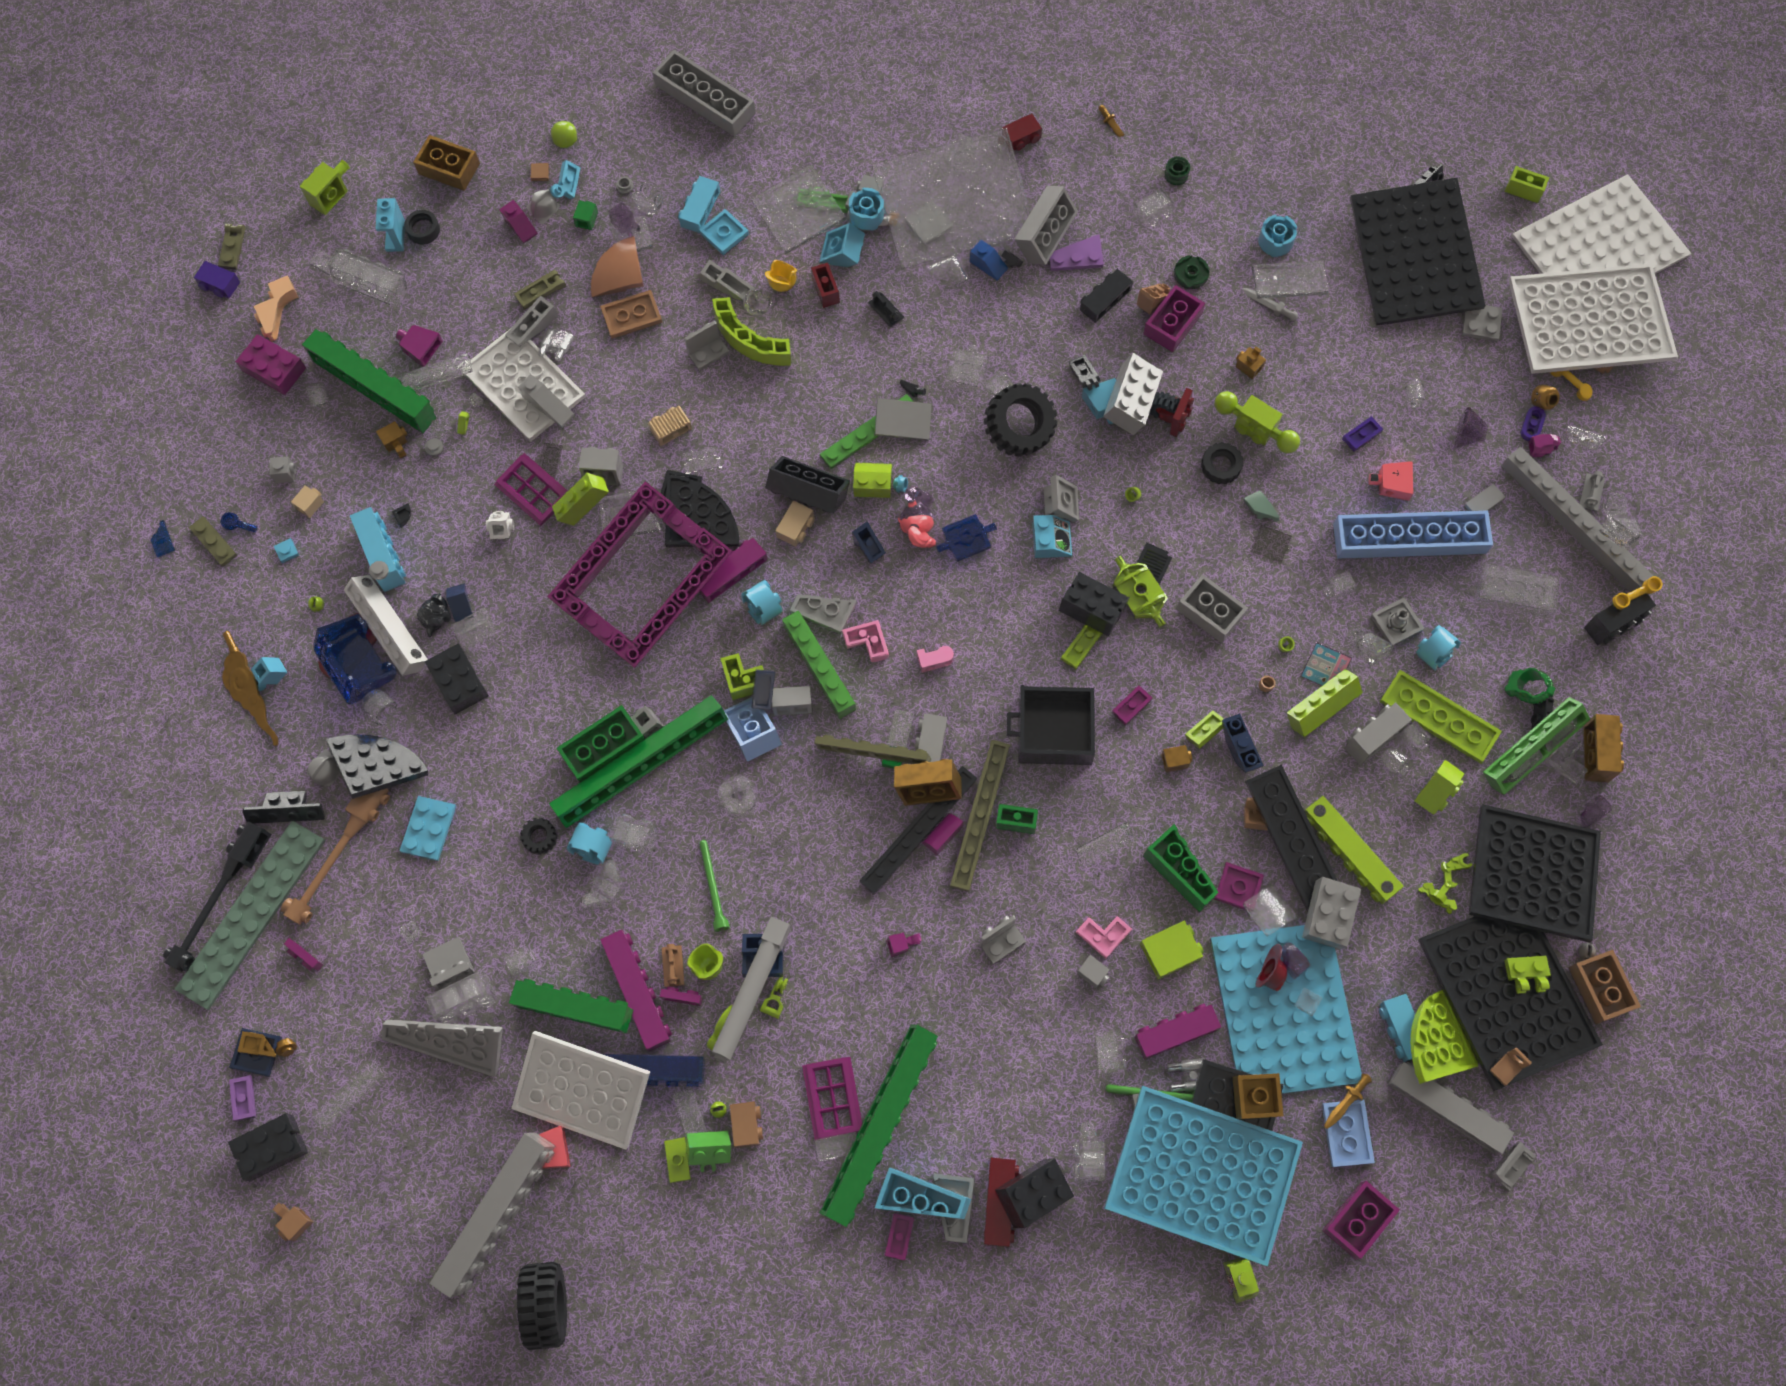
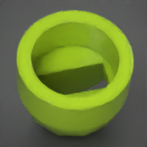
(1130, 496)
(318, 603)
(1287, 648)
(721, 1113)

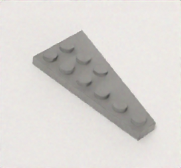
(460, 1044)

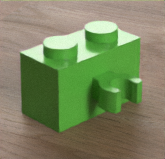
(708, 1148)

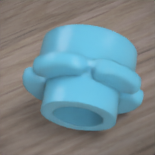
(900, 484)

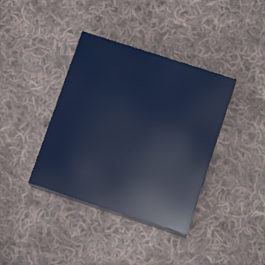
(254, 1063)

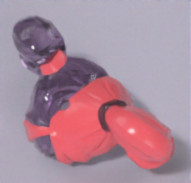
(917, 518)

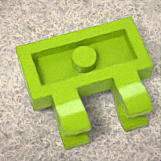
(1528, 968)

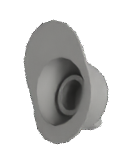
(543, 206)
(323, 769)

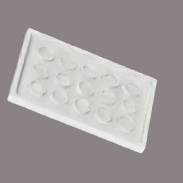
(504, 367)
(580, 1090)

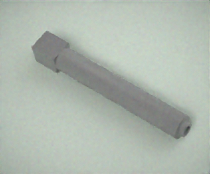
(772, 942)

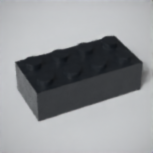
(807, 484)

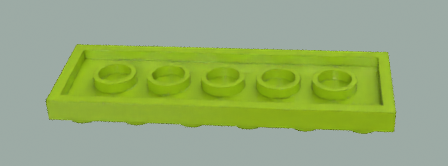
(1442, 716)

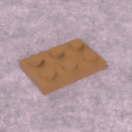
(631, 314)

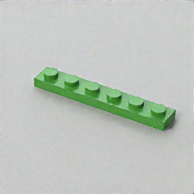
(852, 442)

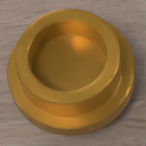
(286, 1047)

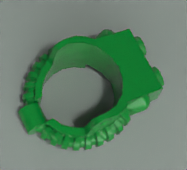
(1518, 680)

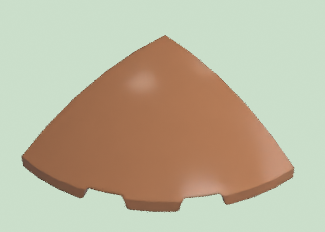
(617, 269)

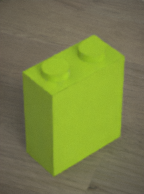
(1172, 949)

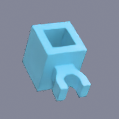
(268, 671)

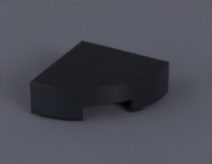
(402, 514)

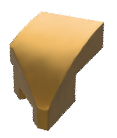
(255, 1044)

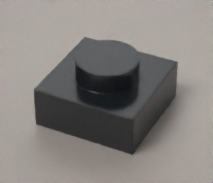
(1011, 259)

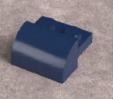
(750, 945)

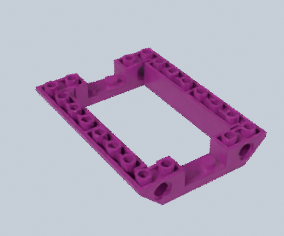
(606, 546)

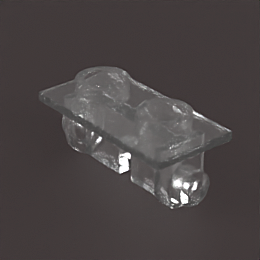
(1583, 438)

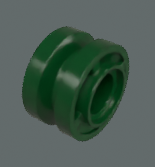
(1177, 170)

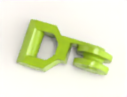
(780, 984)

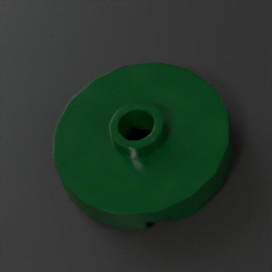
(1191, 264)

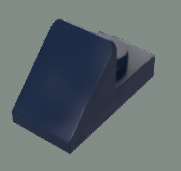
(868, 542)

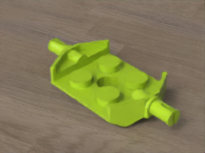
(1142, 605)

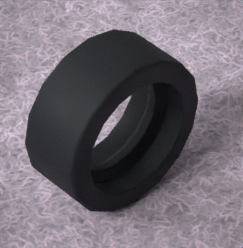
(427, 237)

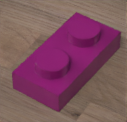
(1132, 705)
(308, 960)
(673, 994)
(899, 1236)

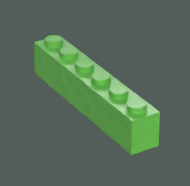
(819, 664)

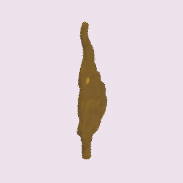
(243, 685)

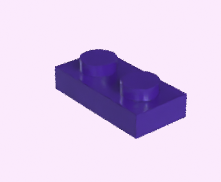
(1362, 434)

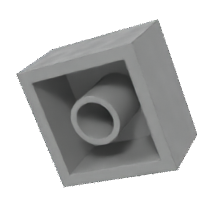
(602, 463)

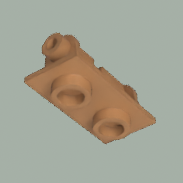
(673, 965)

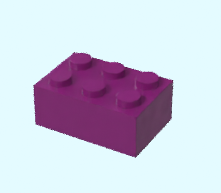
(1174, 318)
(271, 364)
(1361, 1220)

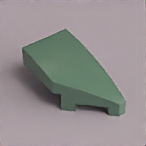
(1261, 506)

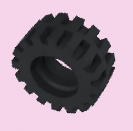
(542, 847)

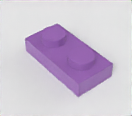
(242, 1098)

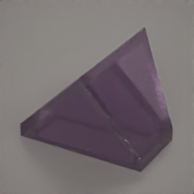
(1470, 429)

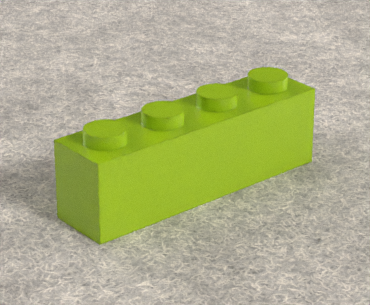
(1324, 702)

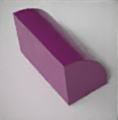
(943, 833)

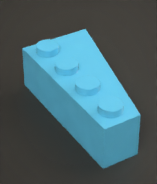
(913, 1195)

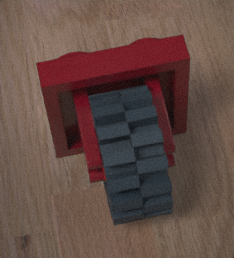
(1173, 409)

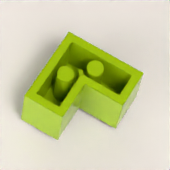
(739, 680)
(1443, 783)

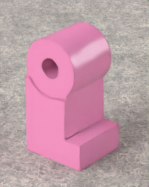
(935, 659)

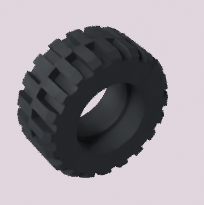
(1041, 410)
(542, 1305)

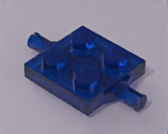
(966, 537)

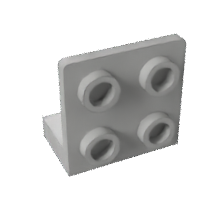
(705, 346)
(1001, 940)
(448, 963)

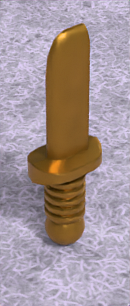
(1110, 120)

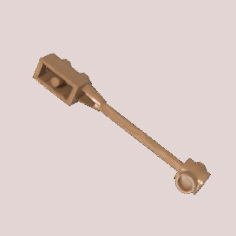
(363, 811)

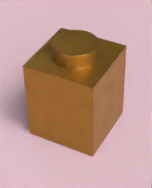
(1176, 758)

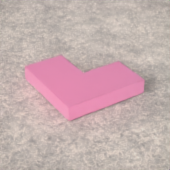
(1104, 940)

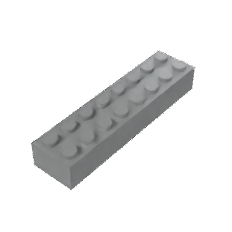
(493, 1214)

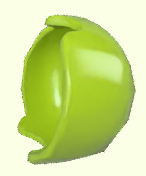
(563, 134)

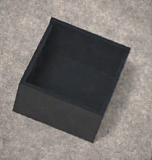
(1055, 725)

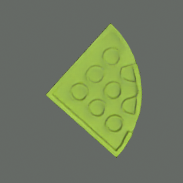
(1438, 1041)

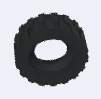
(1228, 451)

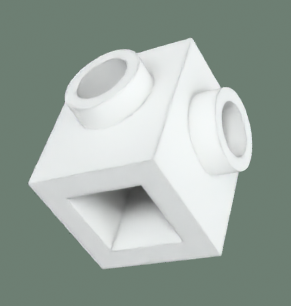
(499, 525)

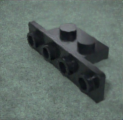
(284, 808)

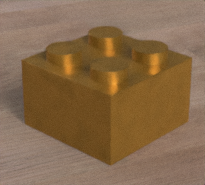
(1257, 1096)

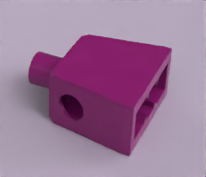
(419, 343)

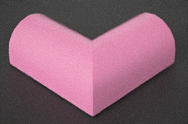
(867, 634)

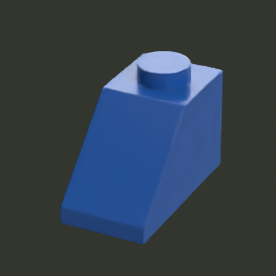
(987, 260)

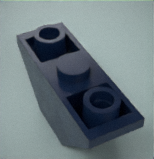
(1241, 744)

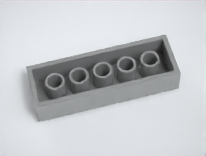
(704, 93)

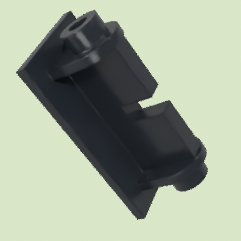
(1432, 174)
(885, 309)
(1540, 710)

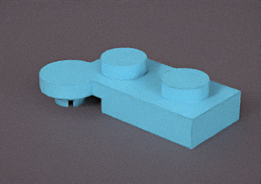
(567, 181)

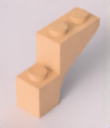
(270, 311)

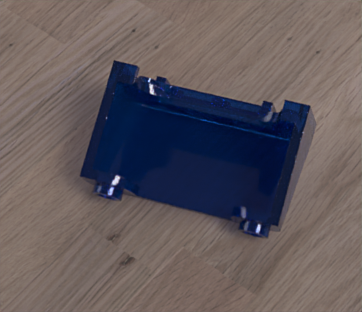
(351, 658)

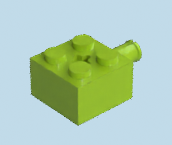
(325, 186)

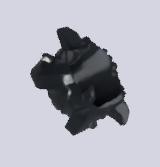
(433, 613)

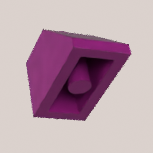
(518, 221)

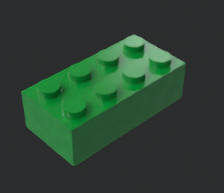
(600, 743)

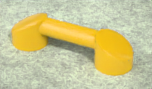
(1584, 390)
(1649, 586)

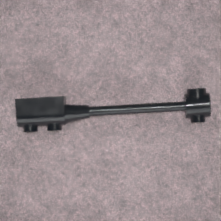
(241, 853)

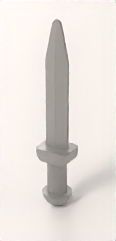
(1277, 308)

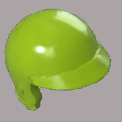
(705, 962)

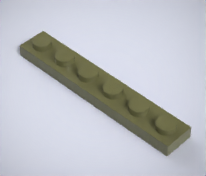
(866, 749)

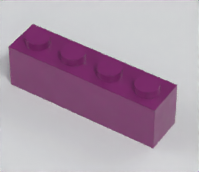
(735, 567)
(1177, 1031)

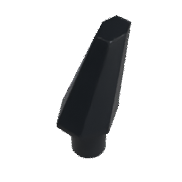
(912, 388)

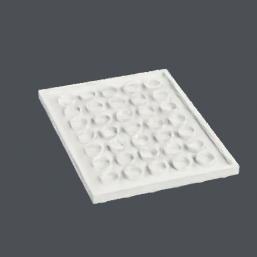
(1602, 231)
(1592, 318)

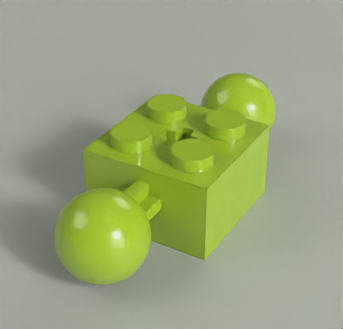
(1257, 421)

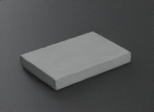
(902, 419)

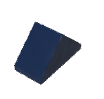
(458, 602)

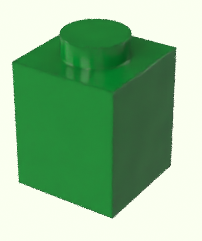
(585, 215)

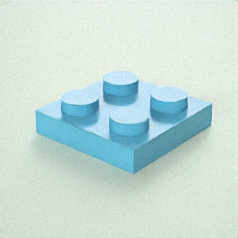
(724, 232)

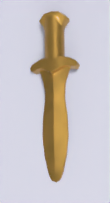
(1353, 1094)

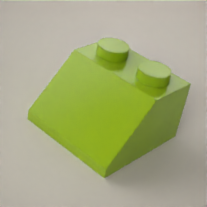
(872, 480)

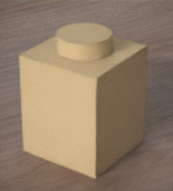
(307, 501)

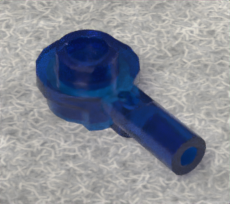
(231, 521)

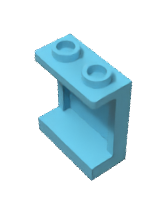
(390, 219)

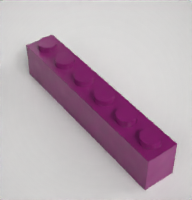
(635, 990)

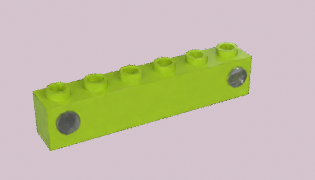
(1353, 851)

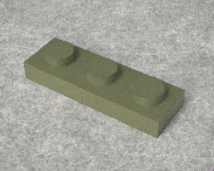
(212, 541)

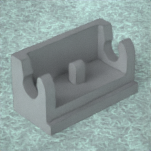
(791, 700)
(1513, 1165)

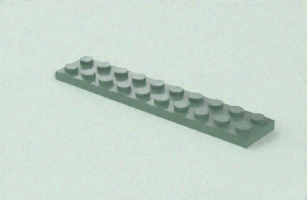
(250, 915)

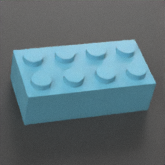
(378, 546)

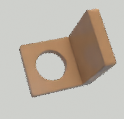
(1509, 1066)

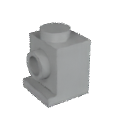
(646, 727)

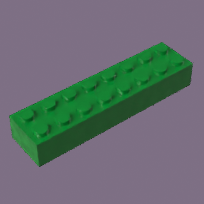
(369, 380)

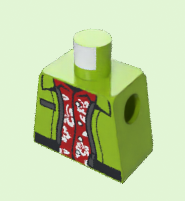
(1241, 1279)

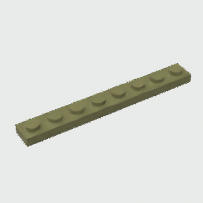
(980, 816)

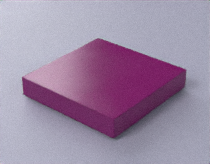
(1238, 885)

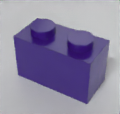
(216, 279)

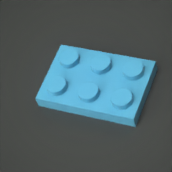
(428, 828)

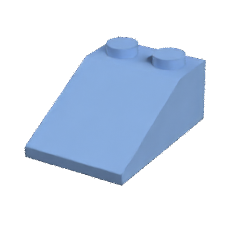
(752, 729)

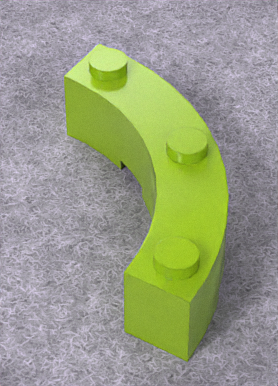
(746, 341)

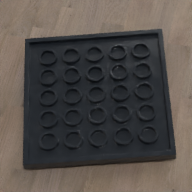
(1535, 873)

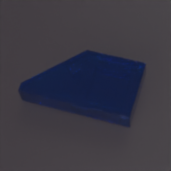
(162, 541)

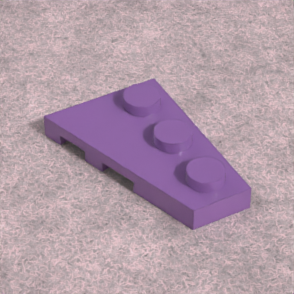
(1078, 255)

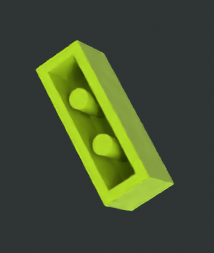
(580, 499)

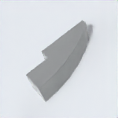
(724, 281)

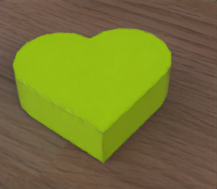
(463, 419)

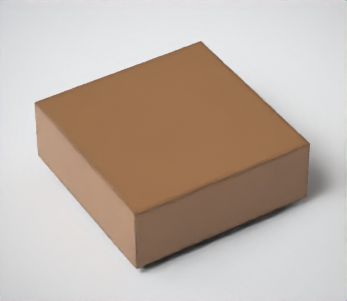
(539, 171)

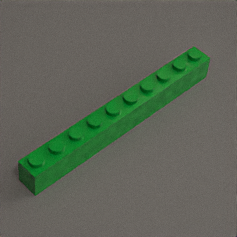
(638, 761)
(879, 1125)

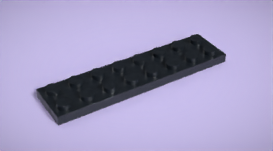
(1290, 830)

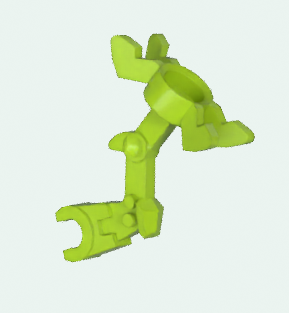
(1438, 896)

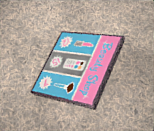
(1324, 664)

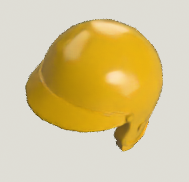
(781, 276)

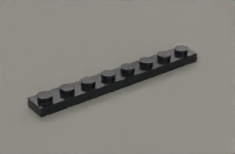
(912, 837)

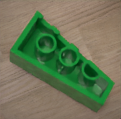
(1181, 868)

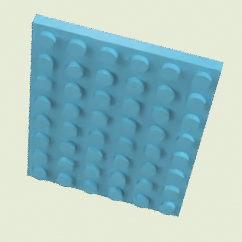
(1265, 1026)
(1204, 1175)

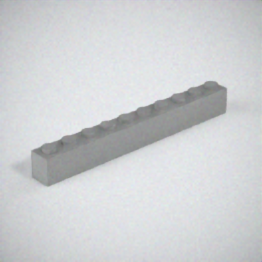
(1575, 519)

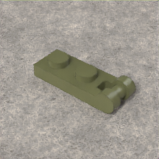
(231, 246)
(538, 288)

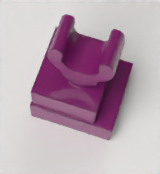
(899, 944)

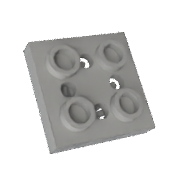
(1402, 618)

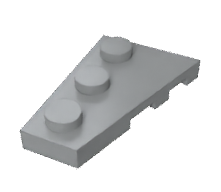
(824, 611)
(957, 1229)

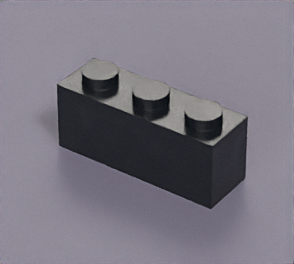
(1106, 295)

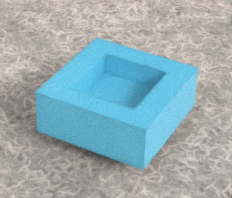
(286, 550)

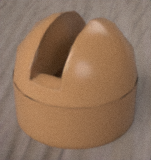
(1267, 683)

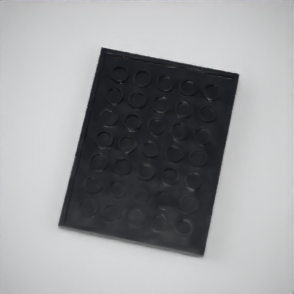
(1417, 251)
(1495, 1018)

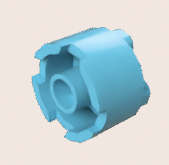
(866, 209)
(1277, 235)
(762, 602)
(1438, 647)
(589, 843)

